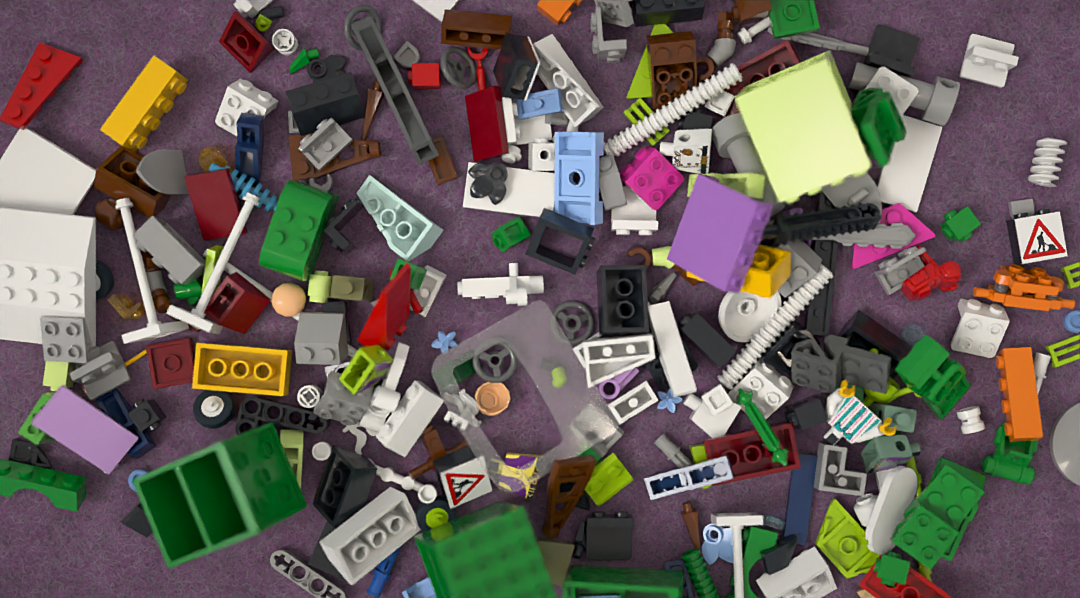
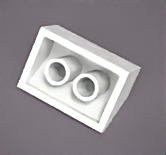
(409, 418)
(803, 578)

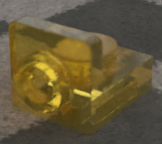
(210, 155)
(124, 307)

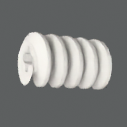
(1046, 161)

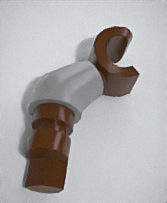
(722, 49)
(156, 284)

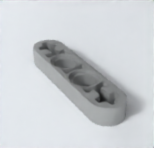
(311, 574)

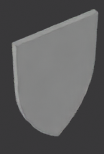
(164, 171)
(854, 191)

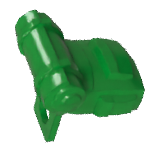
(1010, 459)

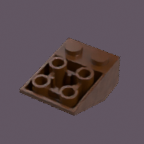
(671, 66)

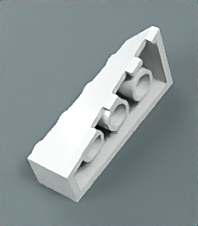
(559, 72)

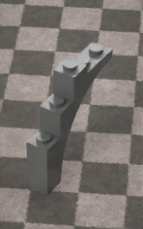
(395, 89)

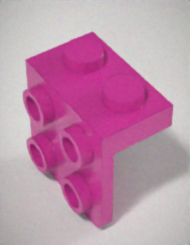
(651, 177)

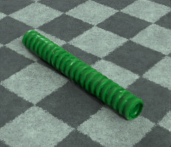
(699, 574)

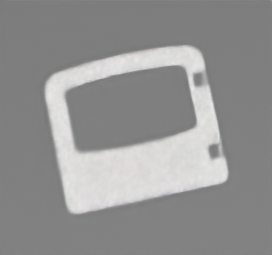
(556, 373)

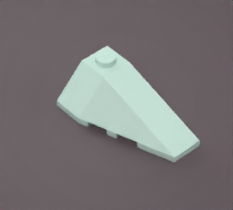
(402, 225)

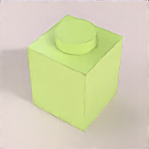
(58, 374)

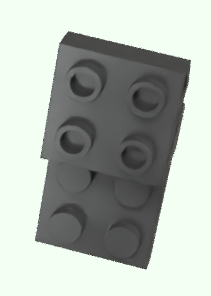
(837, 363)

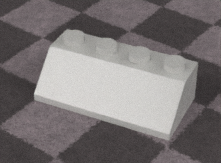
(371, 535)

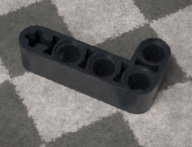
(284, 419)

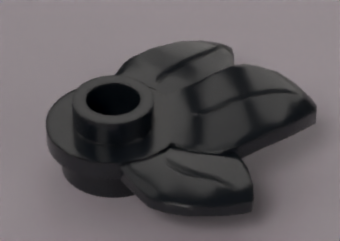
(331, 67)
(486, 184)

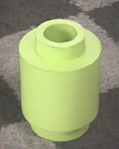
(319, 286)

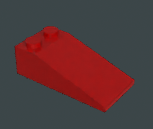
(389, 312)
(915, 586)

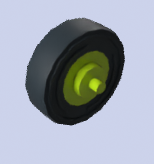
(434, 513)

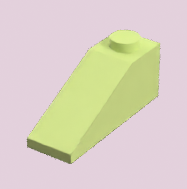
(293, 446)

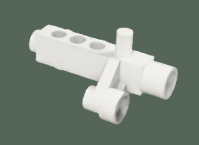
(513, 288)

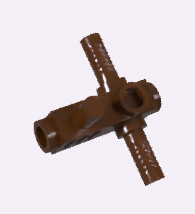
(434, 449)

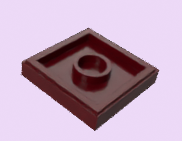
(171, 363)

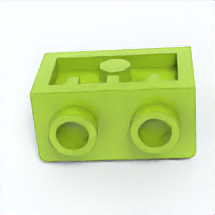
(607, 479)

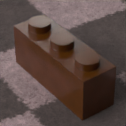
(474, 29)

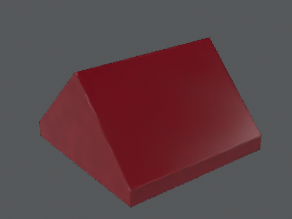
(245, 42)

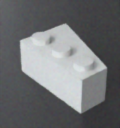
(616, 355)

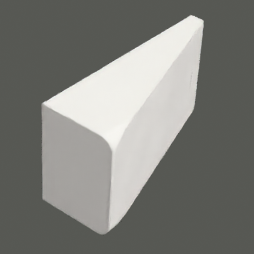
(429, 289)

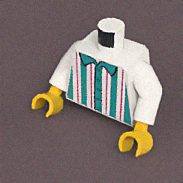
(852, 418)

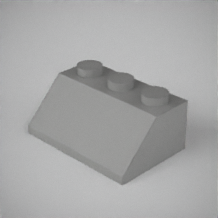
(170, 251)

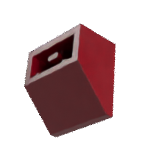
(236, 303)

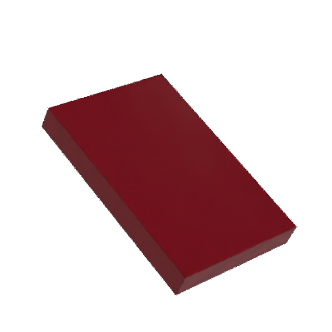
(486, 124)
(214, 202)

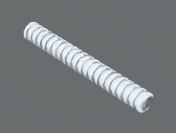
(673, 111)
(774, 328)

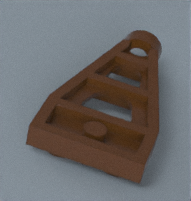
(304, 169)
(565, 470)

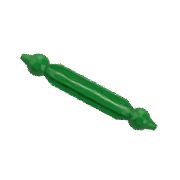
(762, 427)

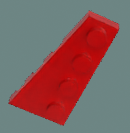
(38, 83)

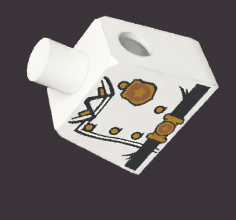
(689, 150)

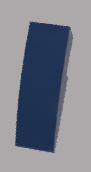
(249, 146)
(118, 408)

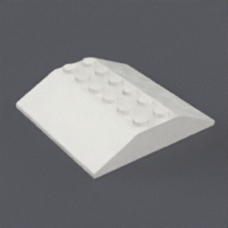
(46, 271)

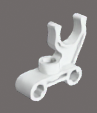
(384, 397)

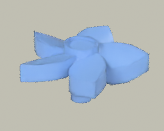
(444, 341)
(668, 400)

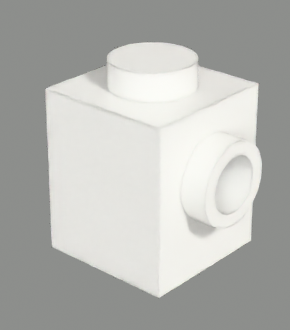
(543, 163)

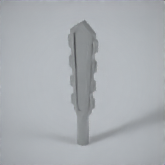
(826, 42)
(895, 236)

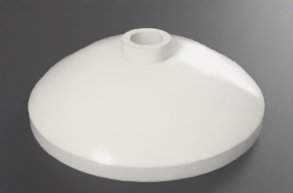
(744, 321)

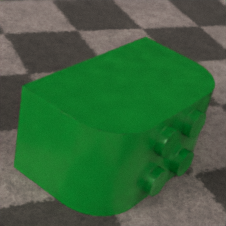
(297, 230)

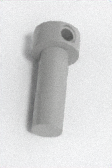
(934, 99)
(735, 142)

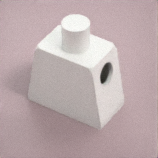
(702, 417)

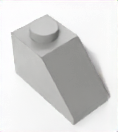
(610, 183)

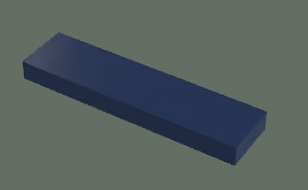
(800, 498)

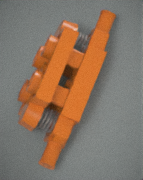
(1025, 289)

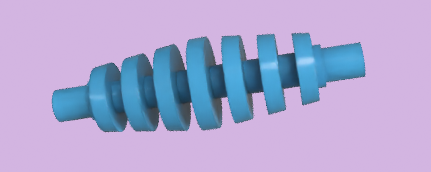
(239, 183)

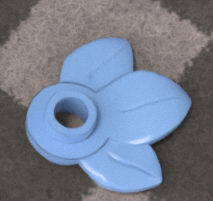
(717, 547)

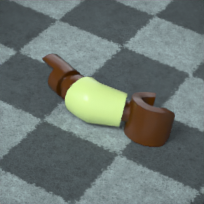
(659, 258)

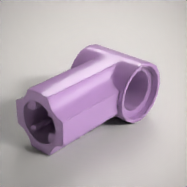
(618, 382)

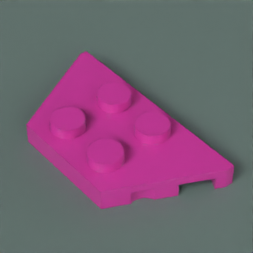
(892, 214)

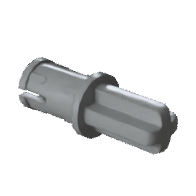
(672, 451)

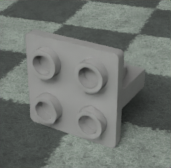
(102, 372)

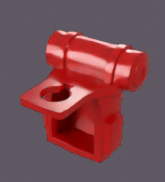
(931, 277)

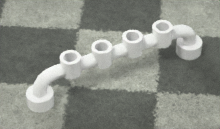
(426, 493)

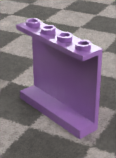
(719, 234)

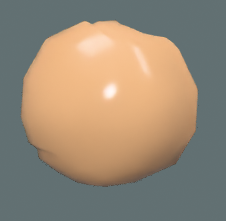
(288, 299)
(492, 398)

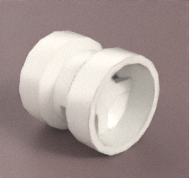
(281, 38)
(313, 394)
(970, 420)

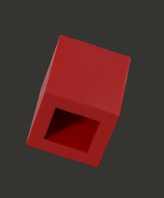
(425, 76)

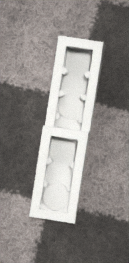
(671, 349)

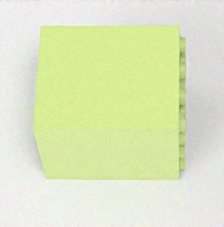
(804, 128)

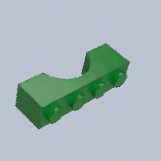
(63, 489)
(754, 541)

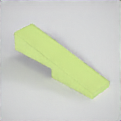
(745, 183)

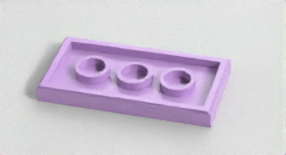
(84, 429)

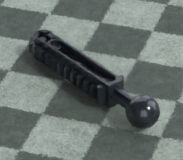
(822, 223)

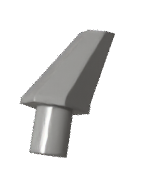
(662, 288)

